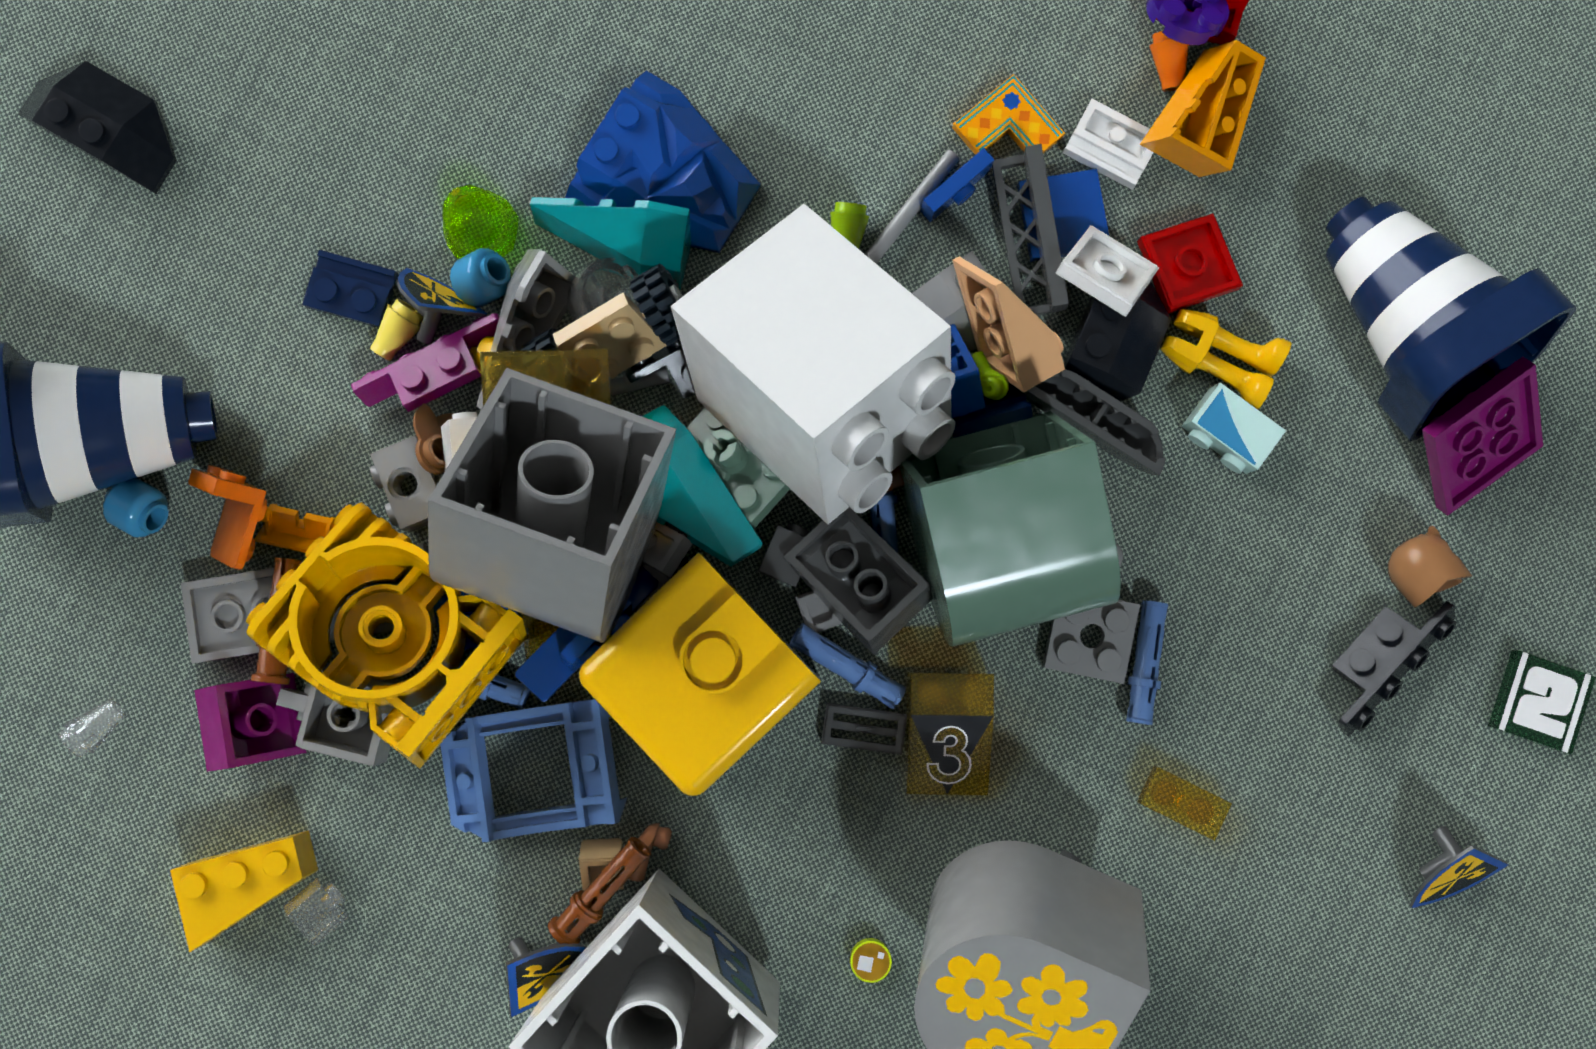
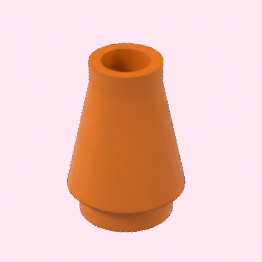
(1170, 60)

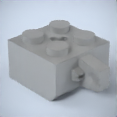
(330, 730)

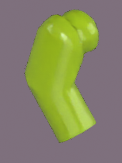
(993, 383)

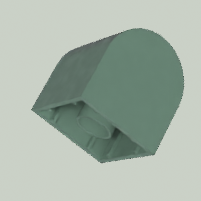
(1012, 528)

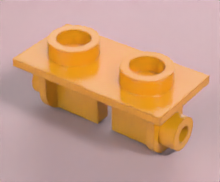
(287, 531)

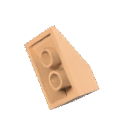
(1007, 329)

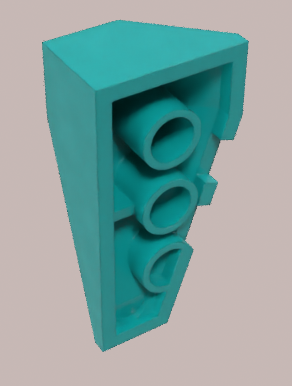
(630, 235)
(699, 500)

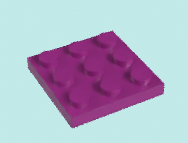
(1484, 435)

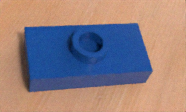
(958, 186)

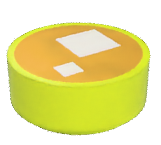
(870, 960)

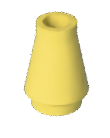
(396, 329)

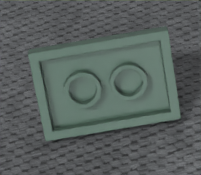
(744, 475)

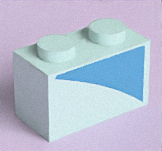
(1232, 429)

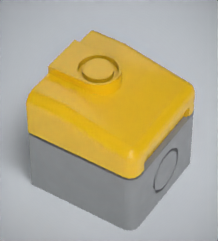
(697, 676)

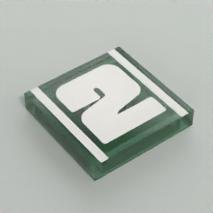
(1541, 701)

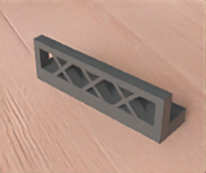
(1044, 224)

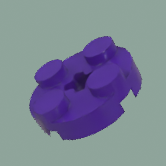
(1188, 27)

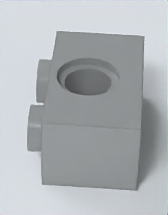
(389, 470)

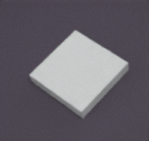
(1107, 270)

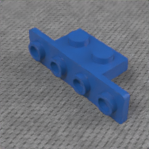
(566, 651)

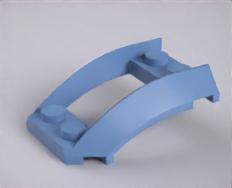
(590, 767)

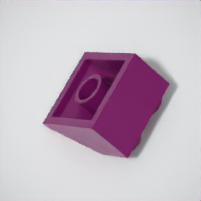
(245, 724)

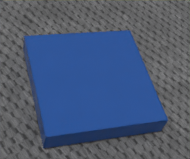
(1075, 206)

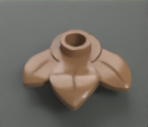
(429, 445)

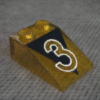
(949, 732)

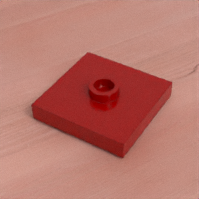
(1190, 262)

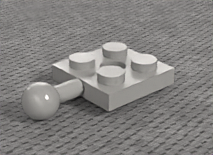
(1103, 661)

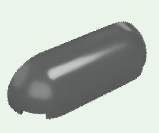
(1102, 419)

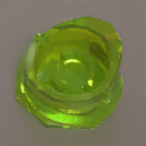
(478, 220)

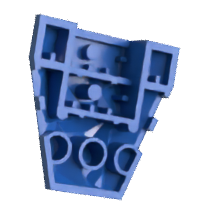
(668, 154)

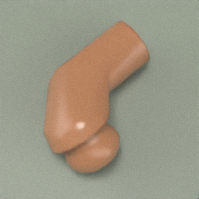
(653, 837)

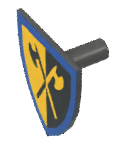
(431, 300)
(1454, 870)
(535, 971)

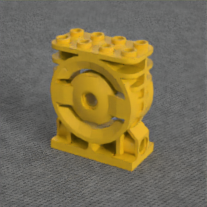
(369, 551)

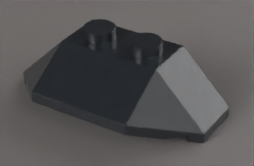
(104, 122)
(1119, 349)

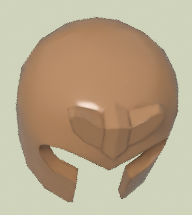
(1425, 567)

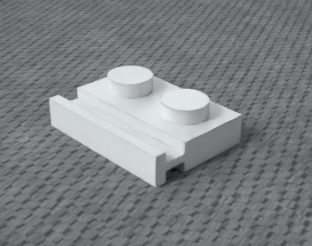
(1110, 144)

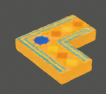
(1009, 111)

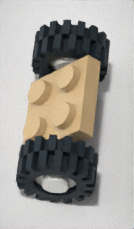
(619, 324)

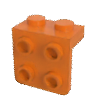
(241, 512)

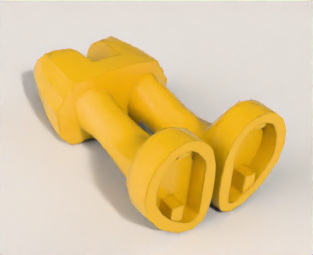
(1205, 326)

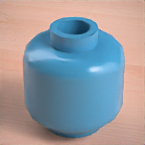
(480, 277)
(135, 508)

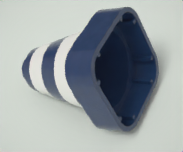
(1435, 310)
(88, 430)

